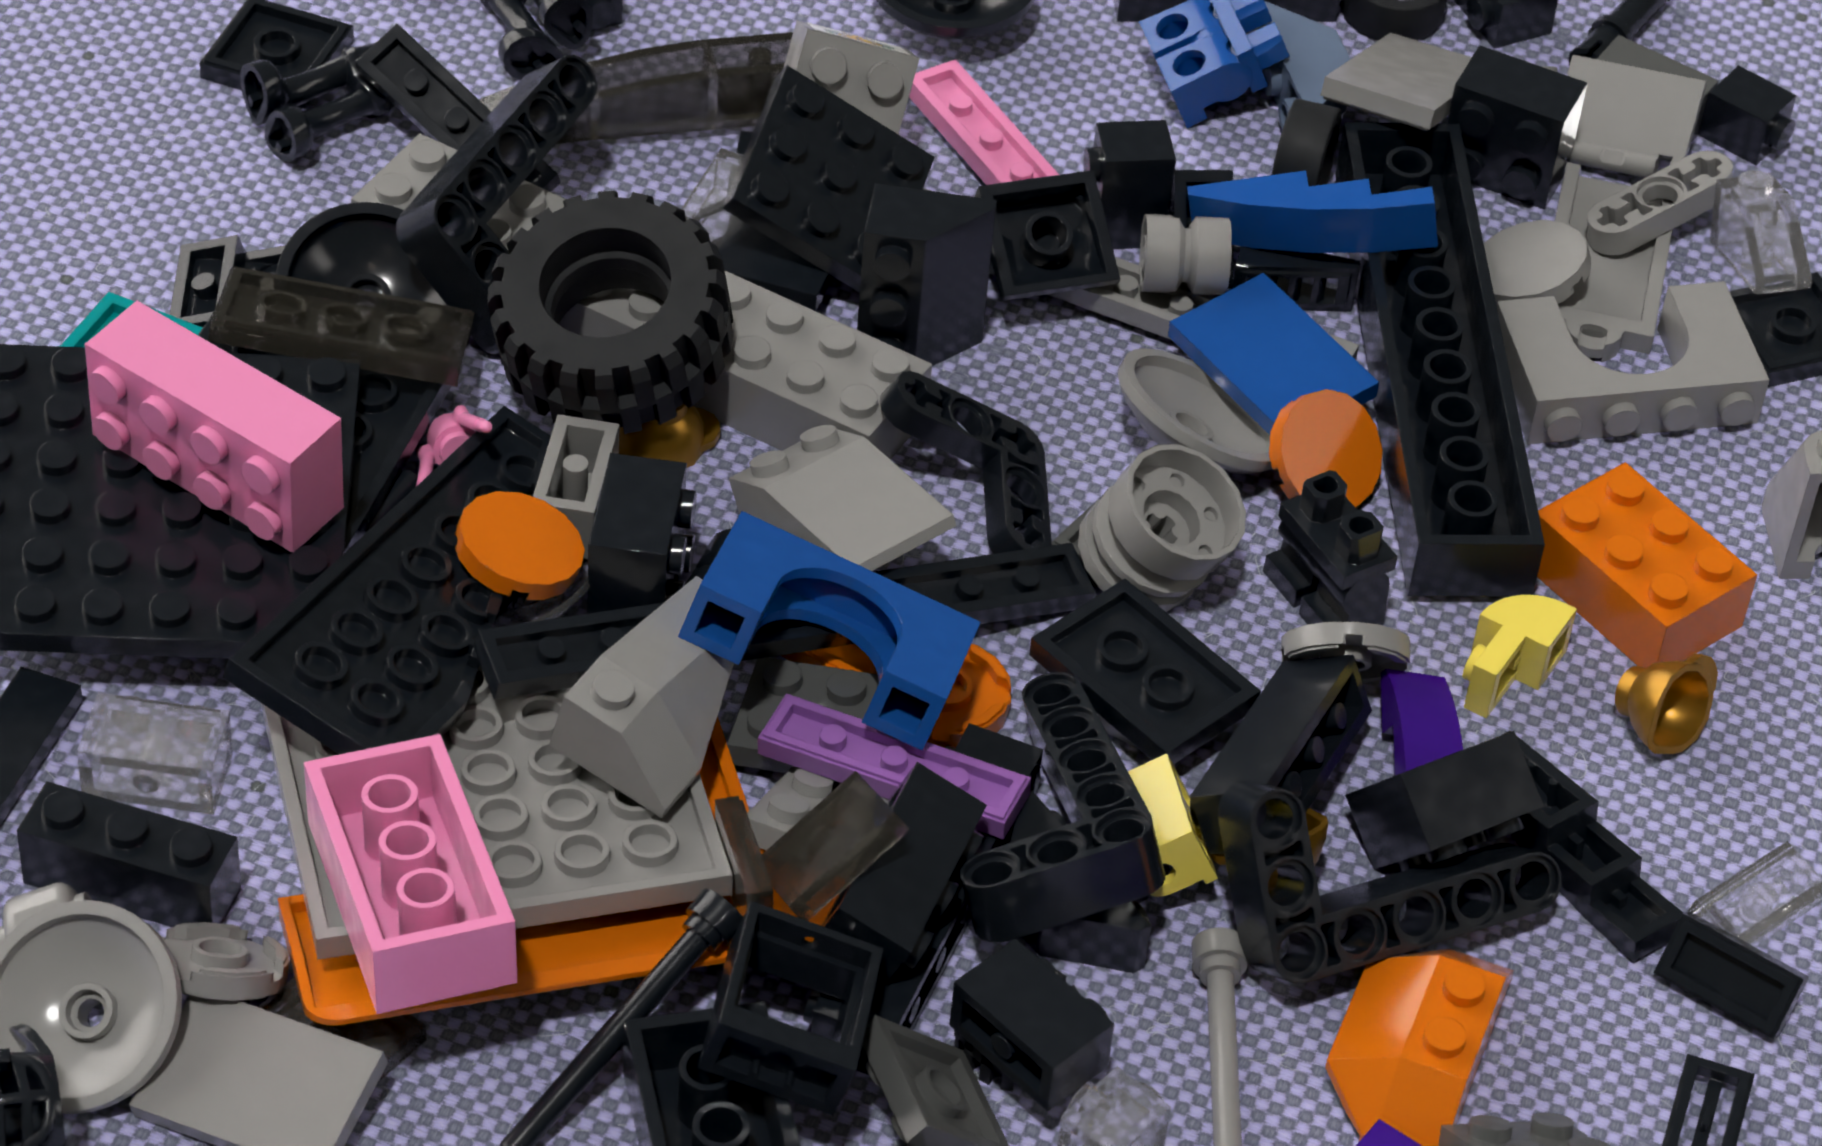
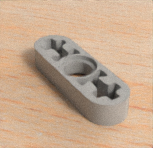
(1628, 221)

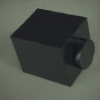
(1748, 115)

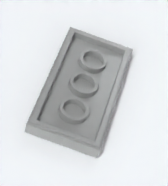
(1398, 81)

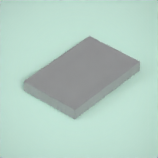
(258, 1079)

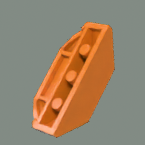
(1415, 1040)

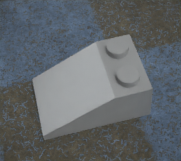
(841, 497)

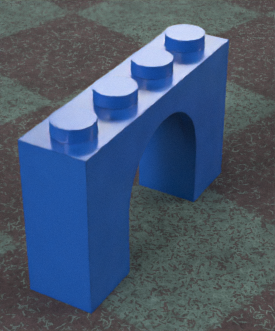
(777, 576)

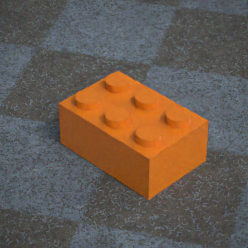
(1642, 569)

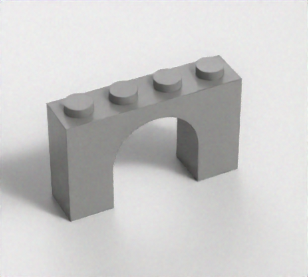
(1571, 397)

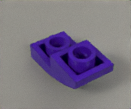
(1420, 717)

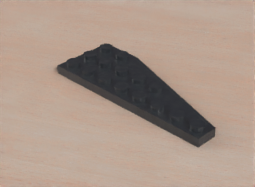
(391, 626)

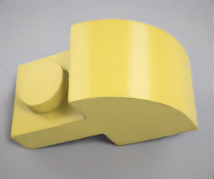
(1515, 641)

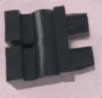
(1331, 556)

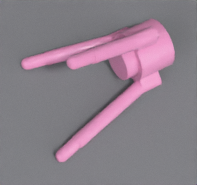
(447, 435)

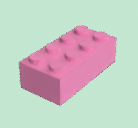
(215, 426)
(410, 873)

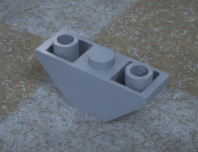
(1313, 54)

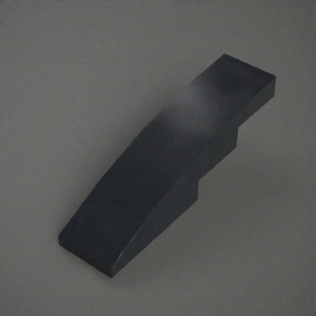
(1595, 865)

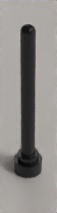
(709, 925)

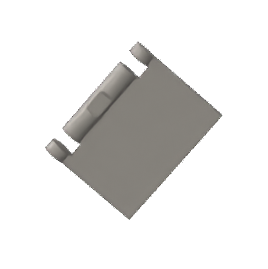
(1633, 116)

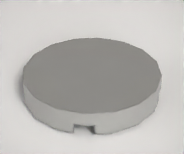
(1537, 260)
(1372, 645)
(223, 964)

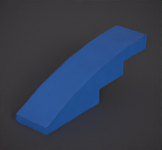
(1325, 218)

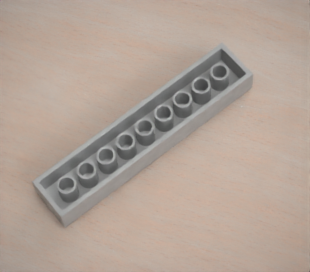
(785, 360)

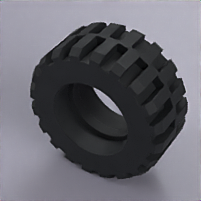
(598, 249)

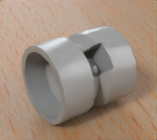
(1187, 255)

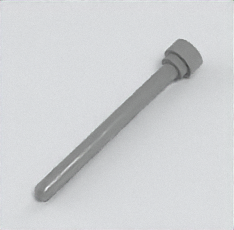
(1219, 964)

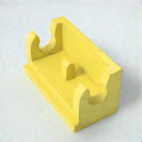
(1177, 836)

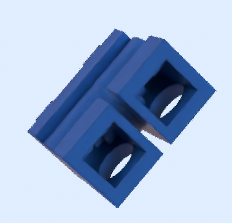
(1209, 55)

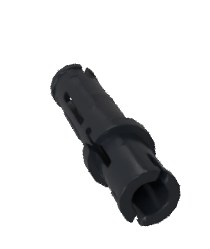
(1622, 21)

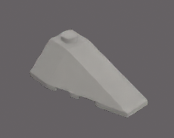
(646, 708)

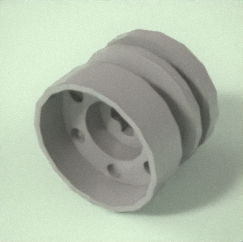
(1163, 525)

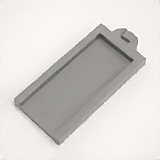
(1623, 292)

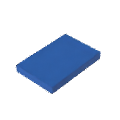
(1267, 350)

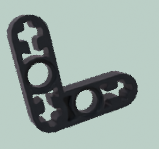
(994, 442)

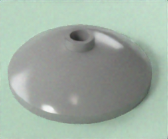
(1187, 408)
(83, 957)

